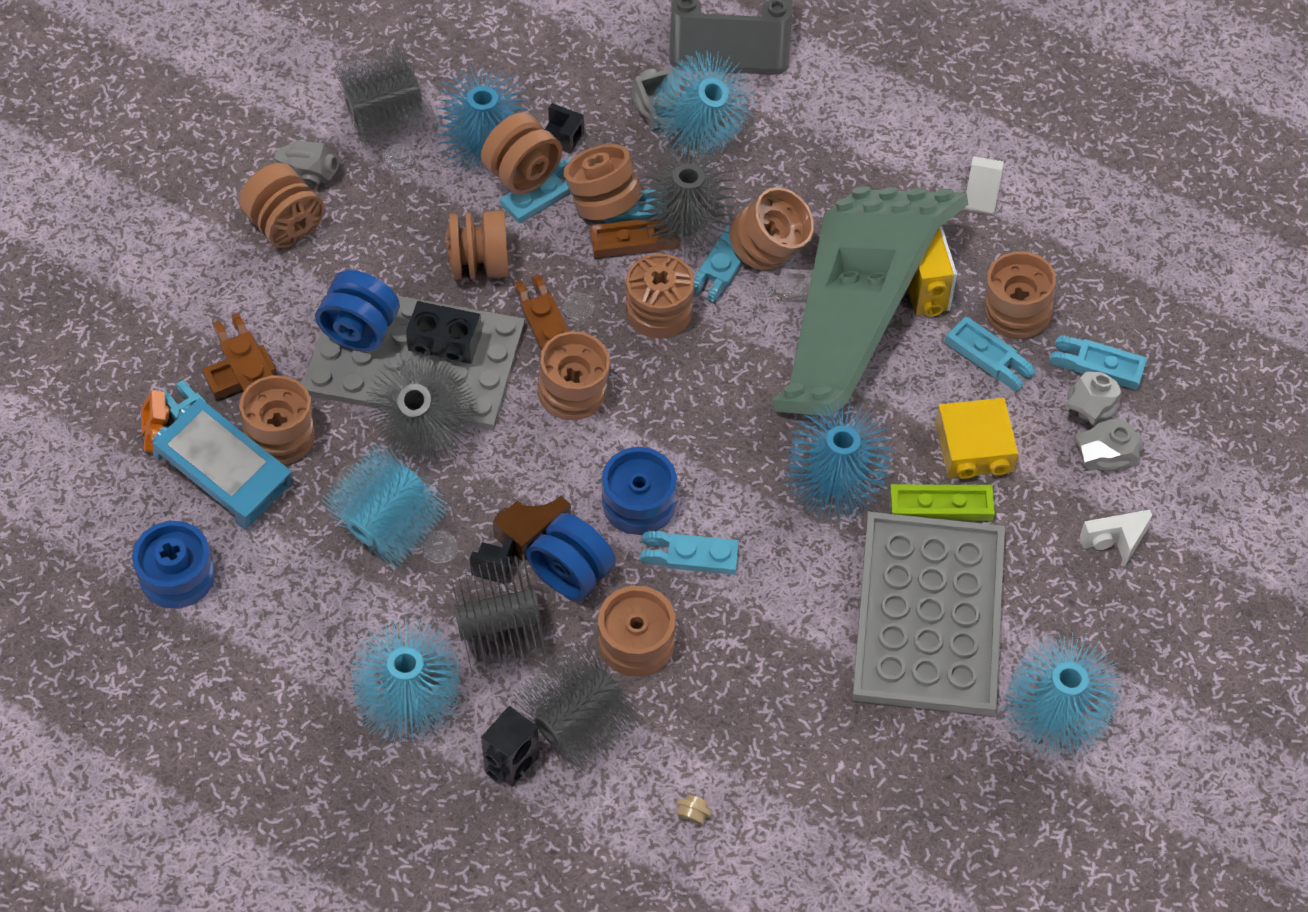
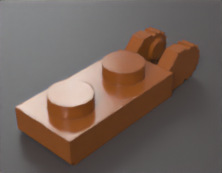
(628, 238)
(540, 311)
(242, 353)

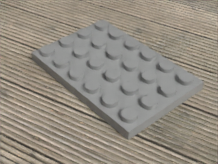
(345, 373)
(930, 614)

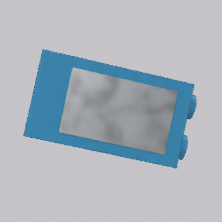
(222, 461)

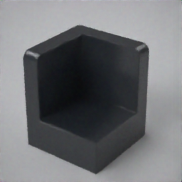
(565, 126)
(490, 553)

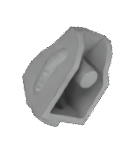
(642, 90)
(310, 160)
(1094, 397)
(1110, 445)

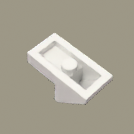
(983, 185)
(1121, 529)

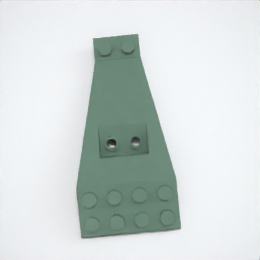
(858, 278)

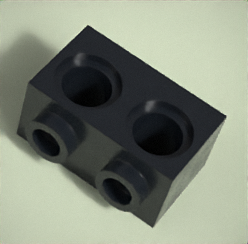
(444, 327)
(510, 747)

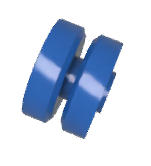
(357, 310)
(639, 490)
(571, 557)
(173, 564)

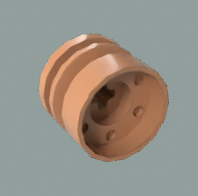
(281, 204)
(771, 228)
(478, 245)
(1020, 294)
(659, 295)
(573, 375)
(278, 417)

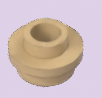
(693, 808)

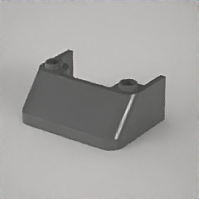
(753, 42)

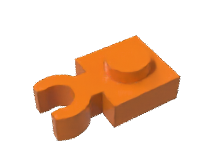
(153, 417)

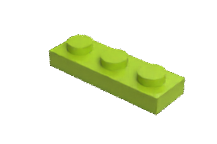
(943, 501)

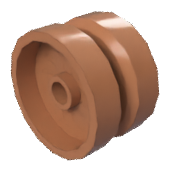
(521, 153)
(603, 181)
(636, 631)

